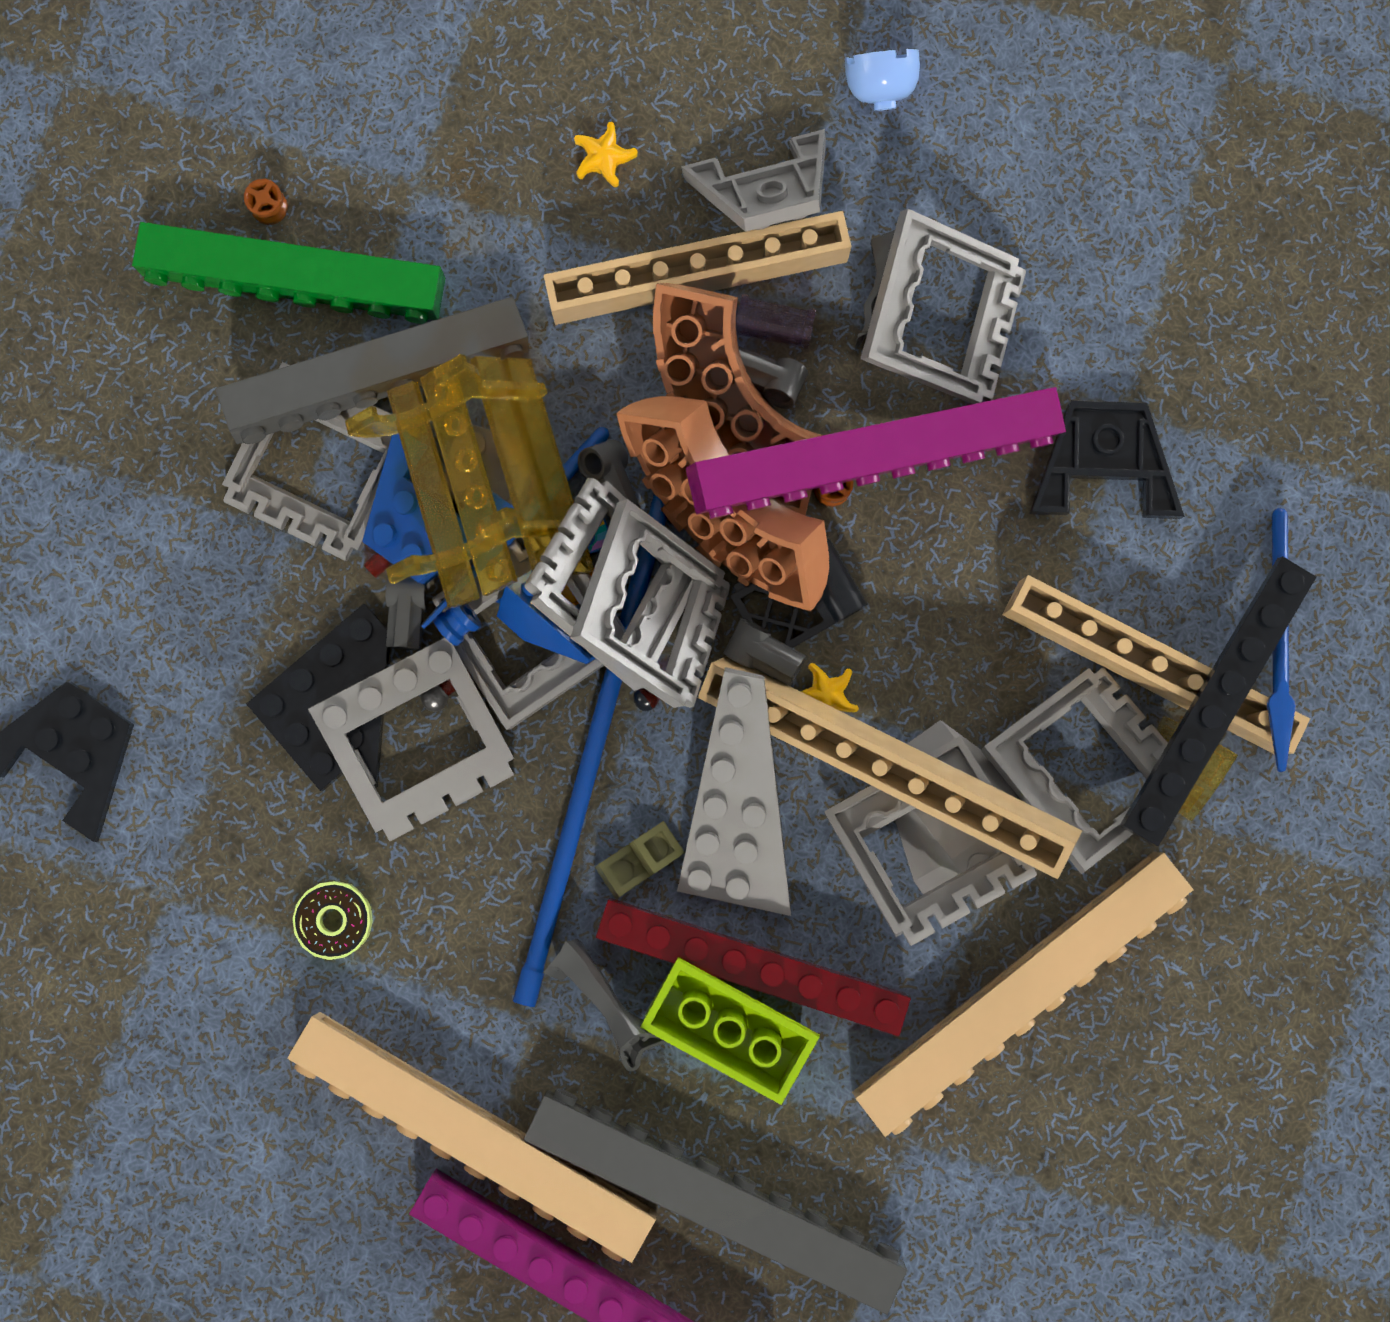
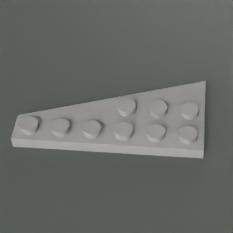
(736, 821)

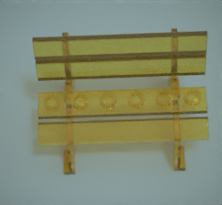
(527, 460)

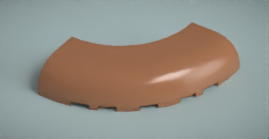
(703, 362)
(759, 546)

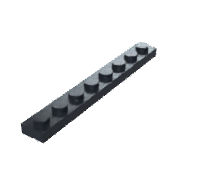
(1218, 701)

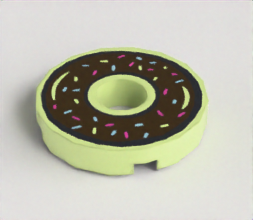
(309, 920)

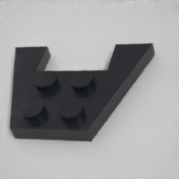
(1108, 444)
(80, 741)

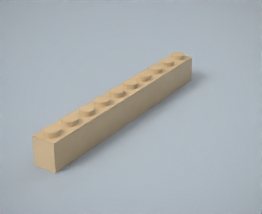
(909, 774)
(1022, 992)
(472, 1136)

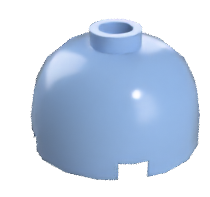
(883, 77)

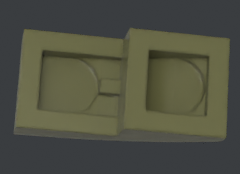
(639, 860)

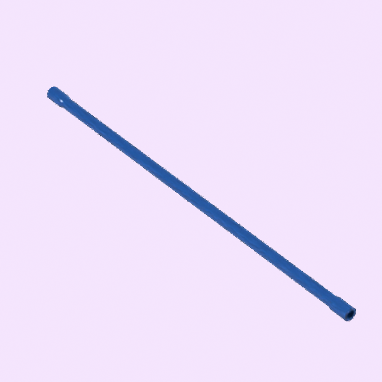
(532, 971)

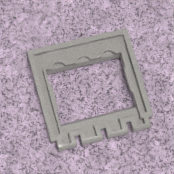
(895, 307)
(308, 520)
(607, 594)
(661, 604)
(540, 683)
(383, 693)
(1036, 785)
(874, 809)

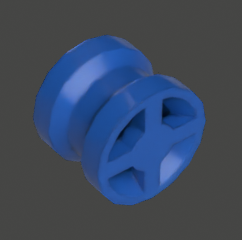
(456, 623)

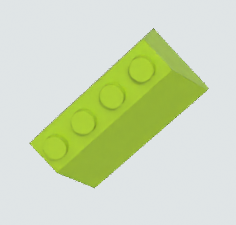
(729, 1030)

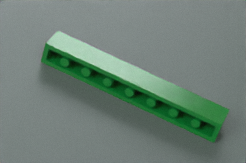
(289, 272)

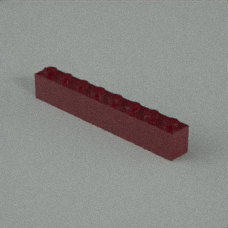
(754, 966)

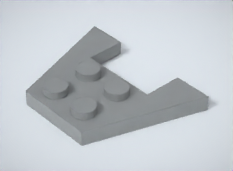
(767, 193)

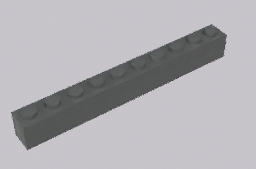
(717, 1201)

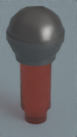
(437, 697)

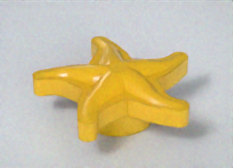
(603, 155)
(830, 689)

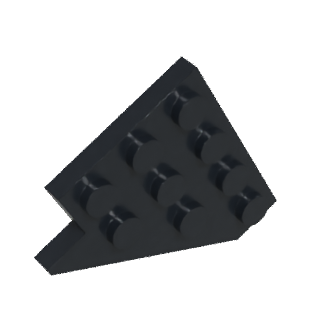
(332, 665)

